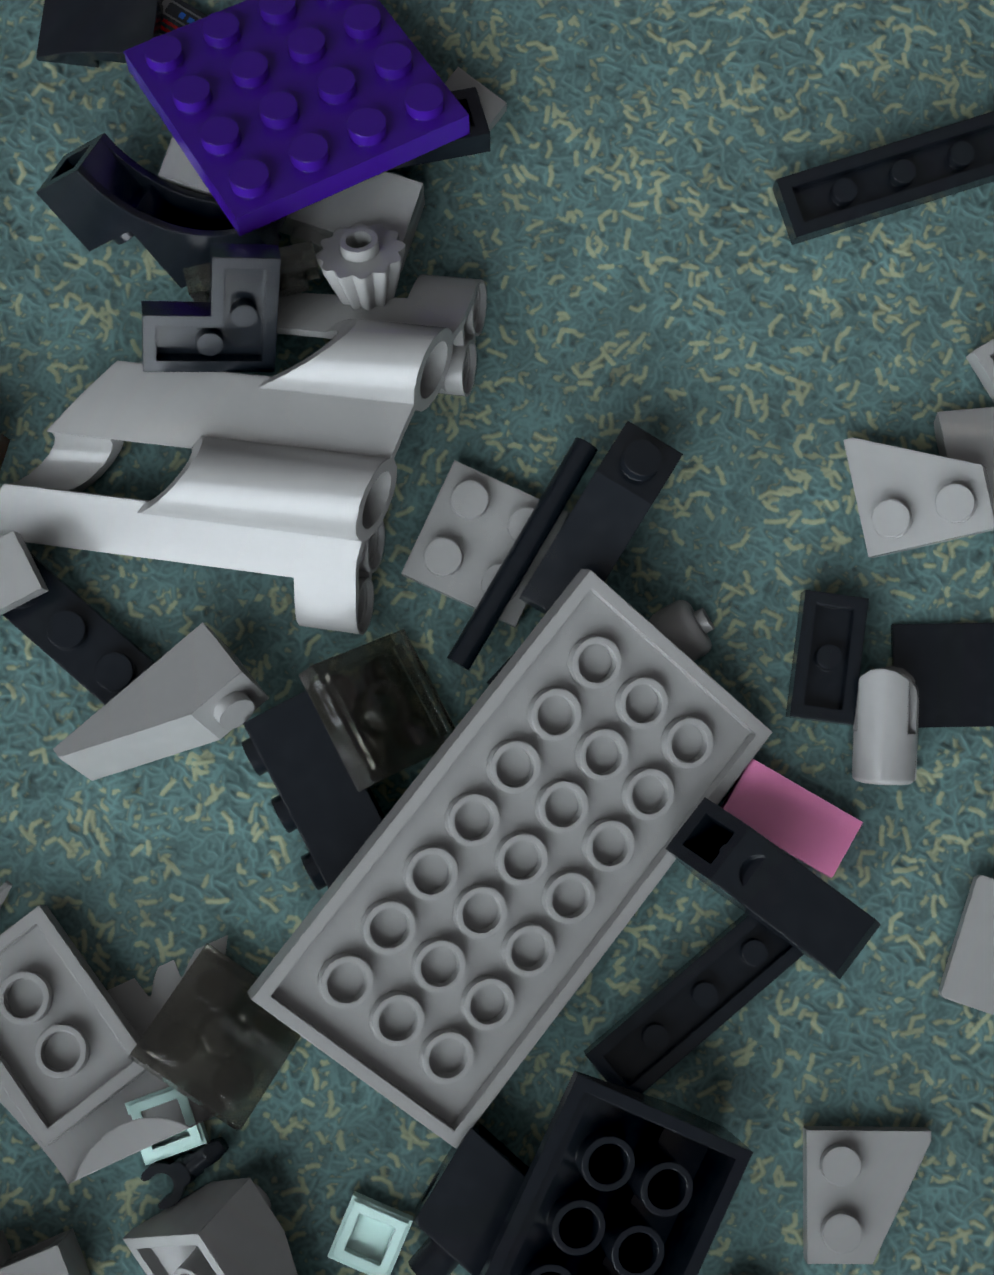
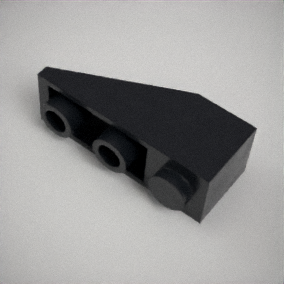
(772, 887)

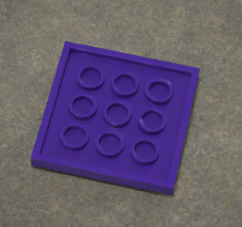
(294, 101)

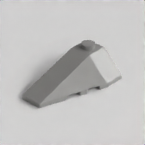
(214, 1232)

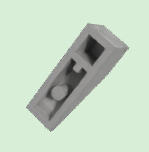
(173, 706)

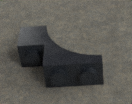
(112, 197)

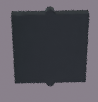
(950, 669)

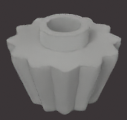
(362, 264)

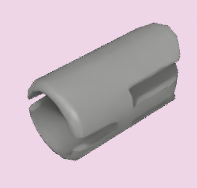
(886, 728)

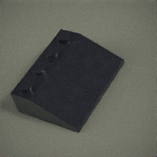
(620, 1188)

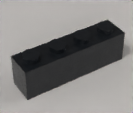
(312, 786)

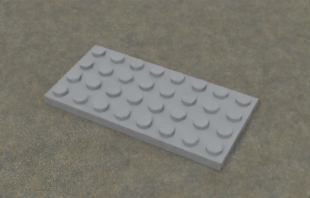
(511, 861)

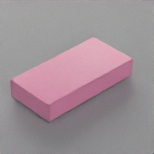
(792, 817)

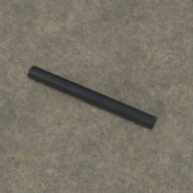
(522, 553)

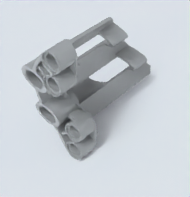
(281, 466)

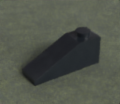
(604, 514)

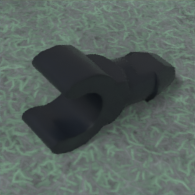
(186, 1168)

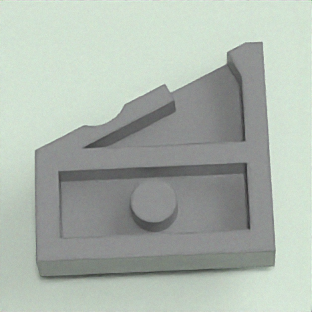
(916, 497)
(855, 1188)

